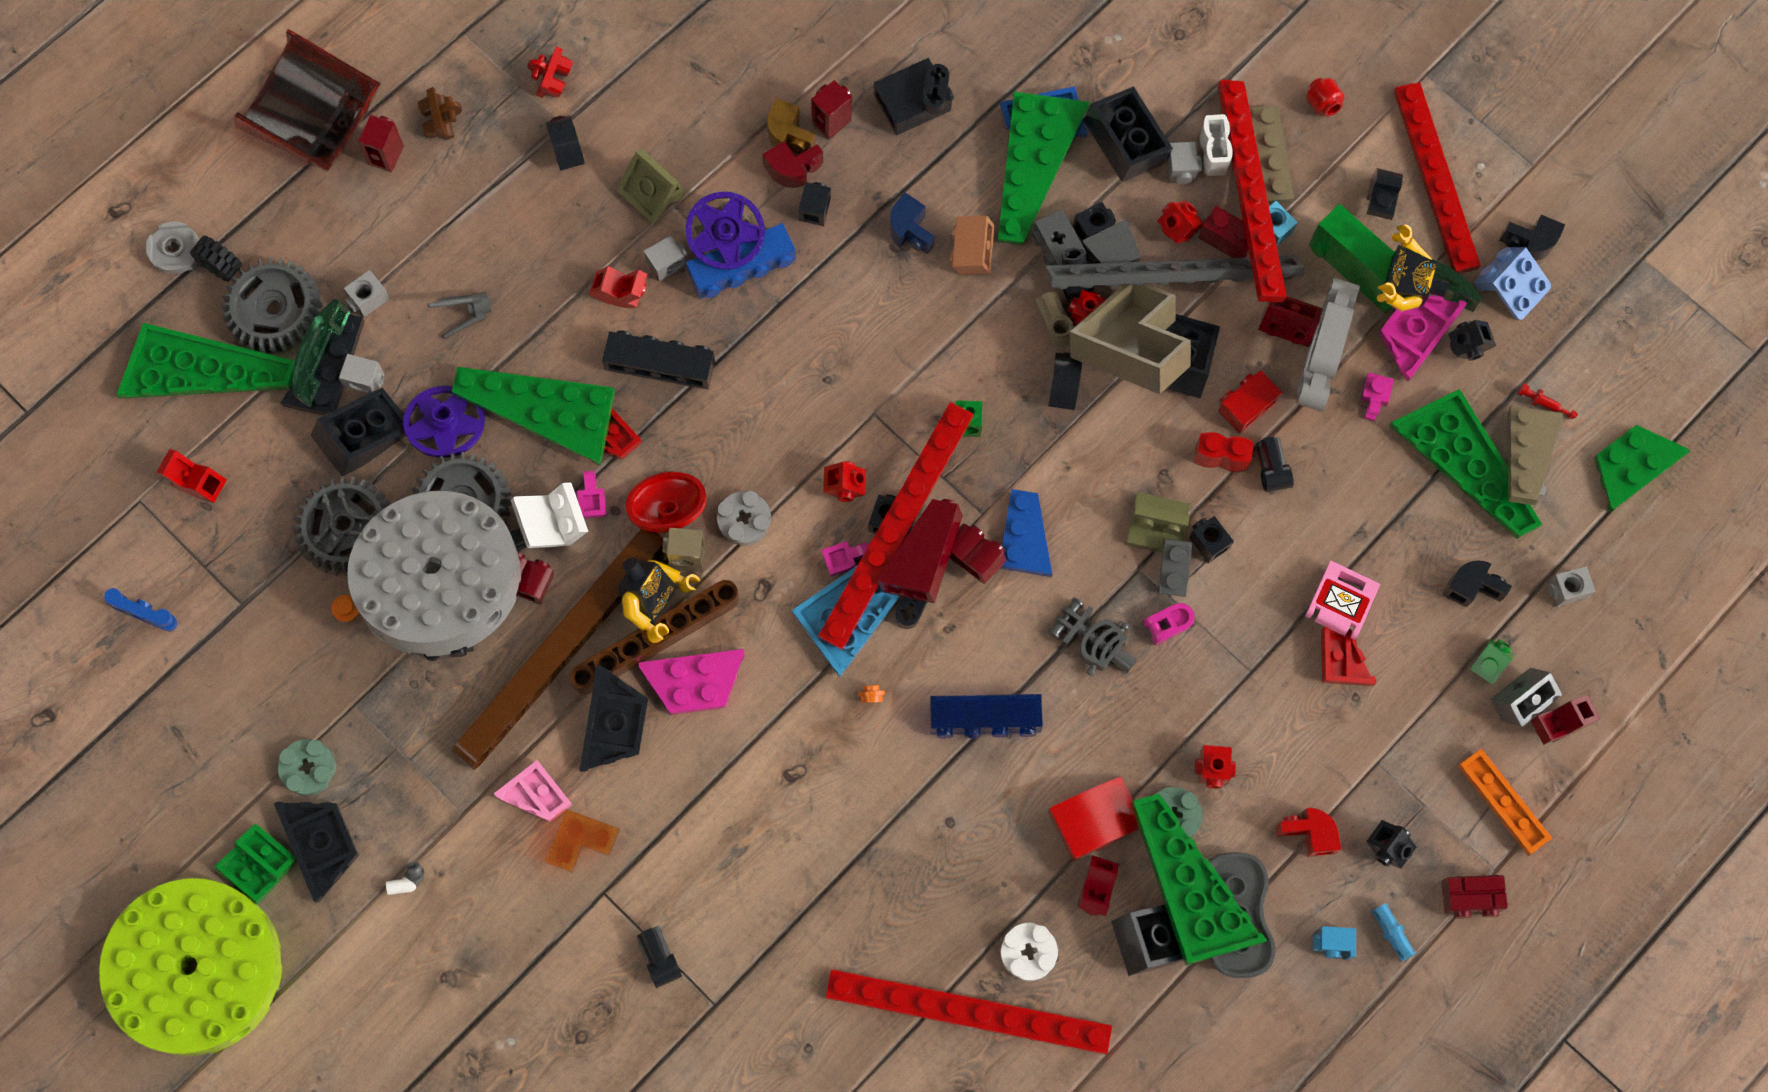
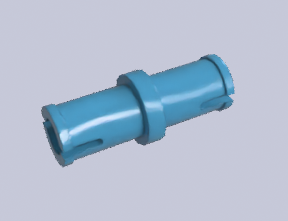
(1393, 932)

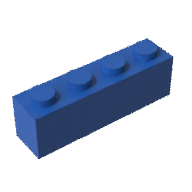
(775, 252)

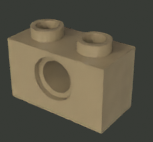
(685, 549)

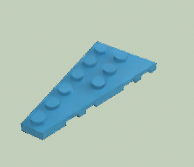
(817, 609)

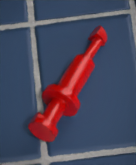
(1539, 398)

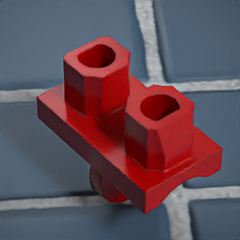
(556, 63)

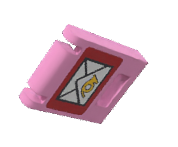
(1340, 602)

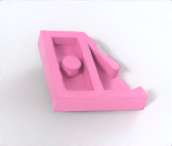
(535, 793)

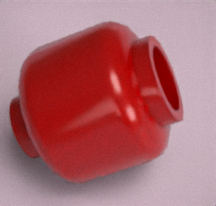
(1325, 97)

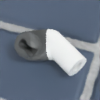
(409, 882)

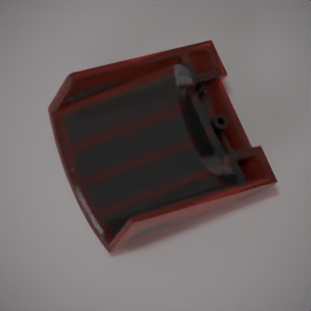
(309, 103)

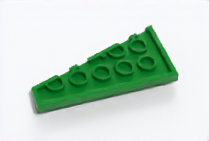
(1036, 146)
(186, 364)
(553, 409)
(1462, 450)
(1195, 896)

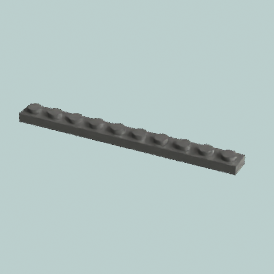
(1162, 272)

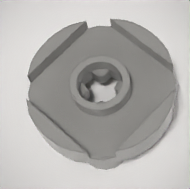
(163, 239)
(746, 503)

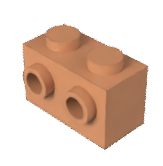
(972, 245)

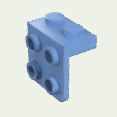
(1515, 280)

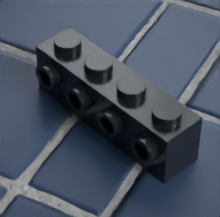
(658, 359)

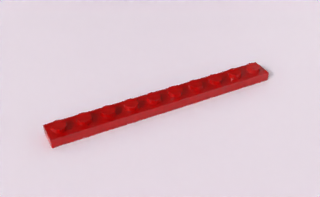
(1252, 193)
(896, 525)
(969, 1012)

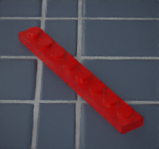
(1437, 178)

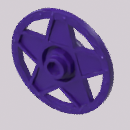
(725, 230)
(443, 423)

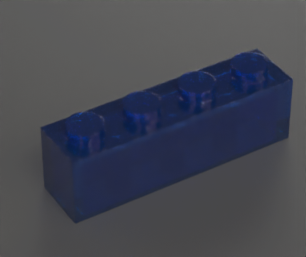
(986, 715)

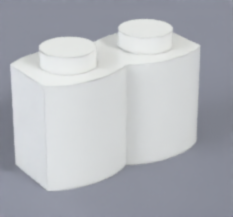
(1215, 145)

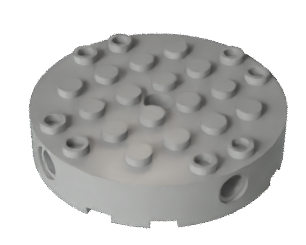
(434, 573)

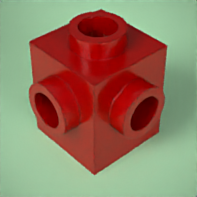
(1180, 221)
(1084, 306)
(844, 481)
(1217, 757)

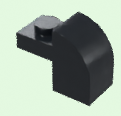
(565, 142)
(1384, 193)
(1538, 241)
(1065, 381)
(1474, 578)

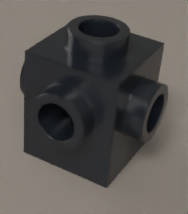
(1471, 339)
(1391, 844)

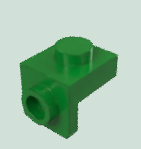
(1492, 660)

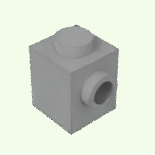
(1183, 163)

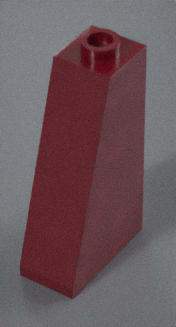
(924, 554)

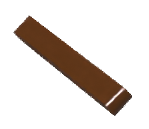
(648, 649)

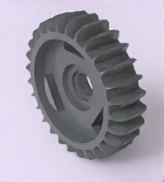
(275, 288)
(459, 478)
(336, 504)

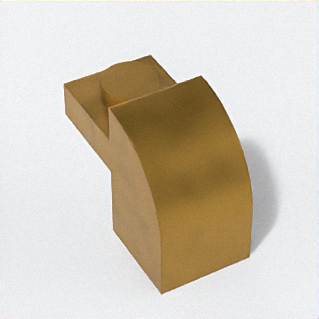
(782, 127)

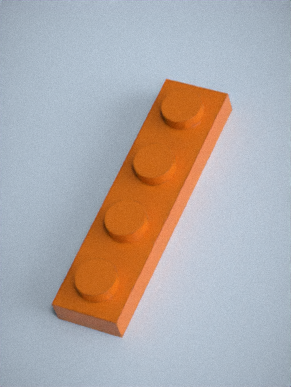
(1504, 802)

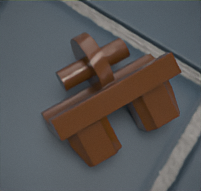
(443, 114)

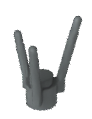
(476, 303)

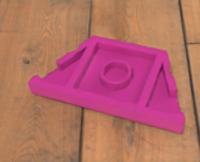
(1415, 332)
(694, 681)

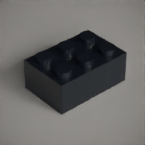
(1127, 134)

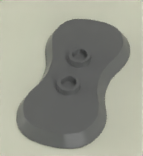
(1249, 884)

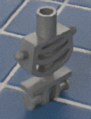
(1115, 654)

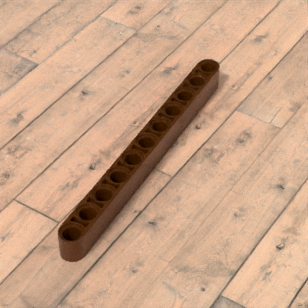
(552, 655)

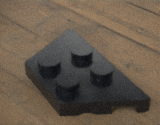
(613, 721)
(318, 842)

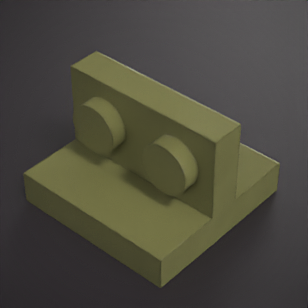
(649, 186)
(1156, 520)

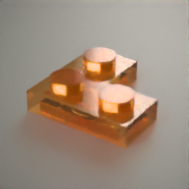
(579, 832)

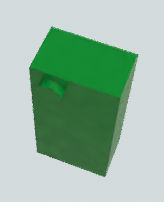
(1353, 252)

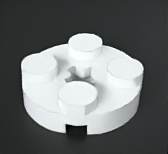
(1042, 961)

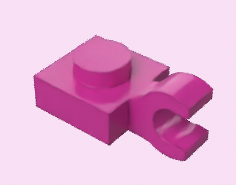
(1377, 393)
(591, 500)
(841, 557)

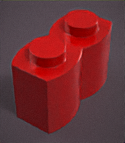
(1229, 453)

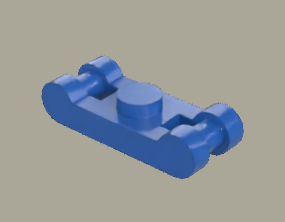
(141, 610)

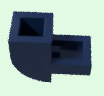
(905, 222)

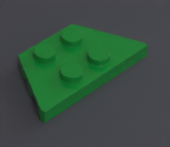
(1634, 463)

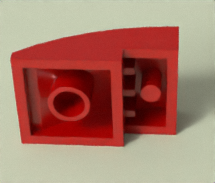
(1095, 818)

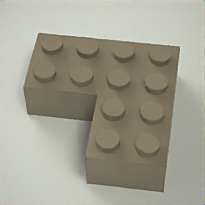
(1131, 338)

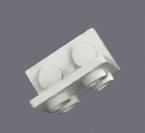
(550, 518)

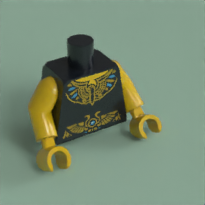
(1410, 274)
(647, 591)

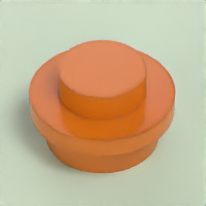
(344, 608)
(871, 693)

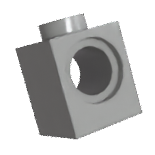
(665, 258)
(366, 283)
(361, 374)
(1579, 579)

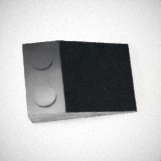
(1203, 343)
(359, 431)
(1146, 940)

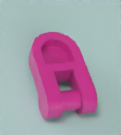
(1178, 618)

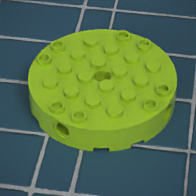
(148, 961)

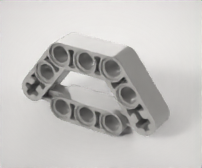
(1327, 345)

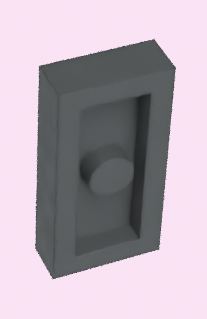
(1175, 567)

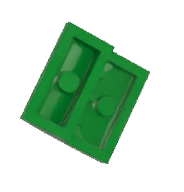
(255, 864)

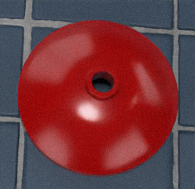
(666, 501)

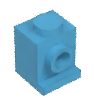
(1335, 942)

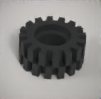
(215, 258)

